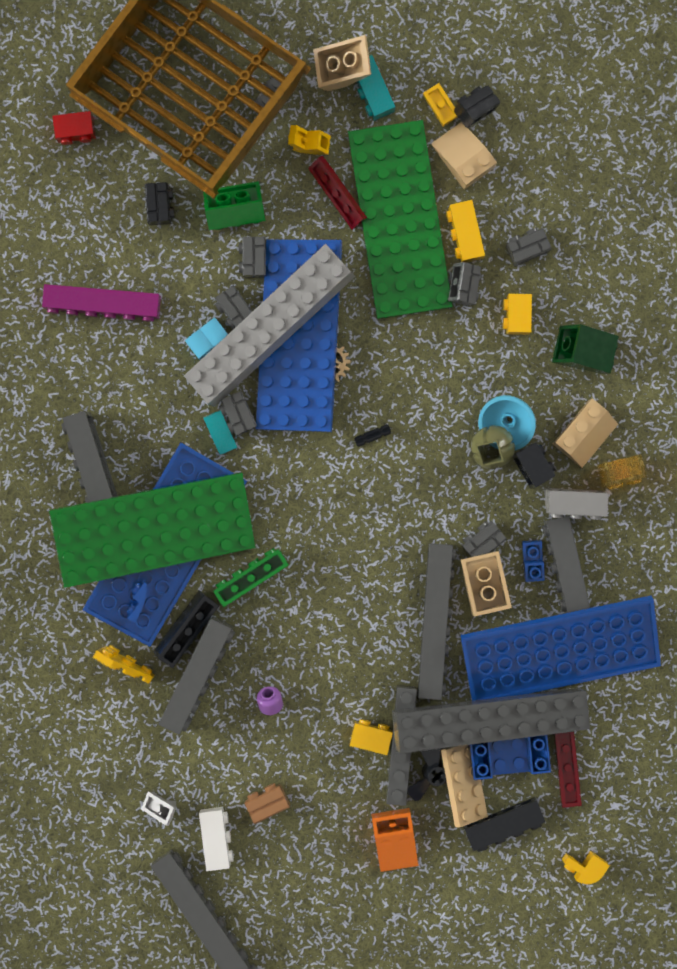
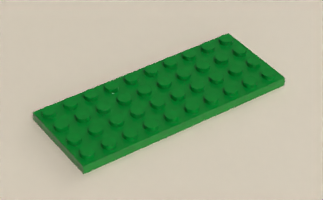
(401, 219)
(152, 529)

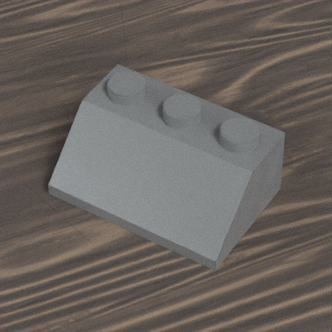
(576, 503)

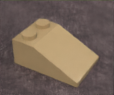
(342, 63)
(464, 155)
(485, 584)

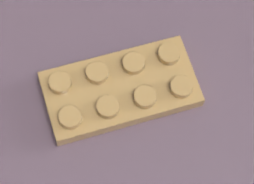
(465, 793)

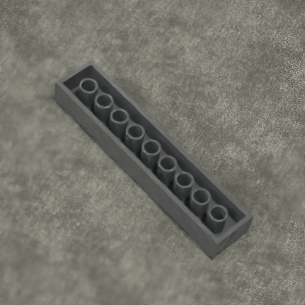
(490, 720)

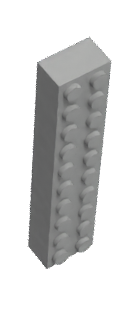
(269, 326)

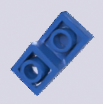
(533, 561)
(139, 594)

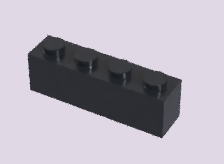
(185, 629)
(504, 824)

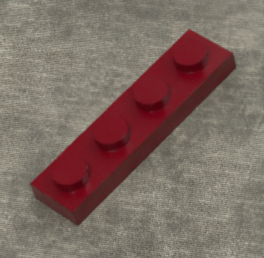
(337, 192)
(567, 769)

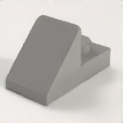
(159, 808)

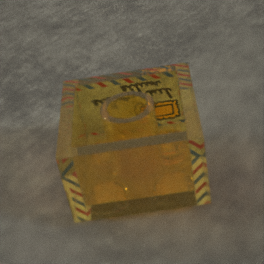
(617, 472)

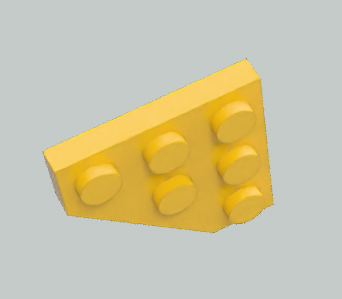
(110, 657)

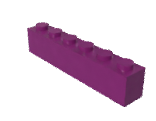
(101, 301)

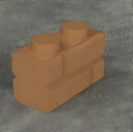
(266, 803)

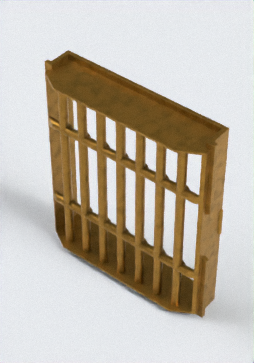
(120, 34)

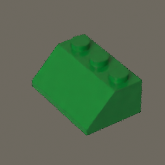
(234, 206)

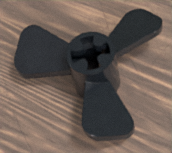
(431, 758)

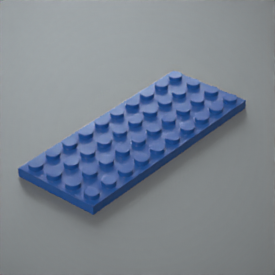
(300, 375)
(165, 584)
(562, 649)

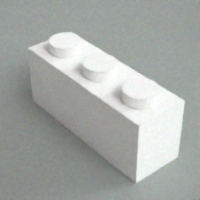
(215, 838)

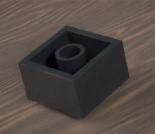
(534, 465)

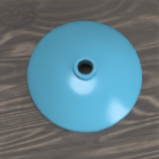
(496, 413)

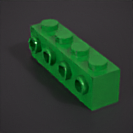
(246, 580)

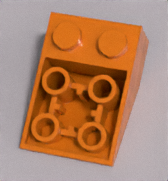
(394, 839)

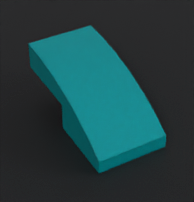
(220, 432)

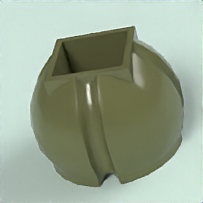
(487, 436)

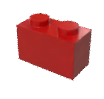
(74, 127)

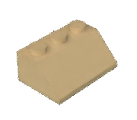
(586, 432)

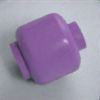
(269, 700)

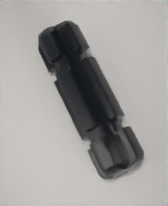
(372, 435)

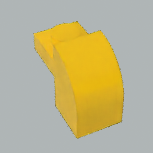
(308, 142)
(589, 871)

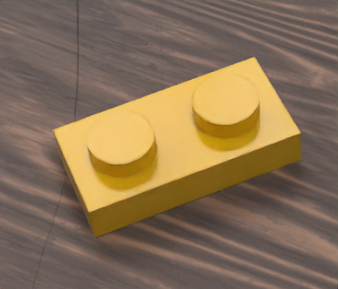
(440, 104)

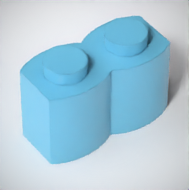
(206, 338)

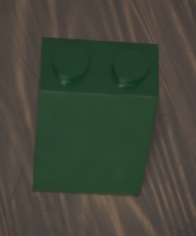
(585, 348)

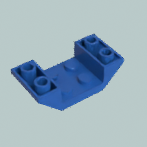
(510, 756)

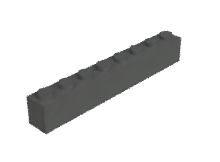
(435, 621)
(200, 912)

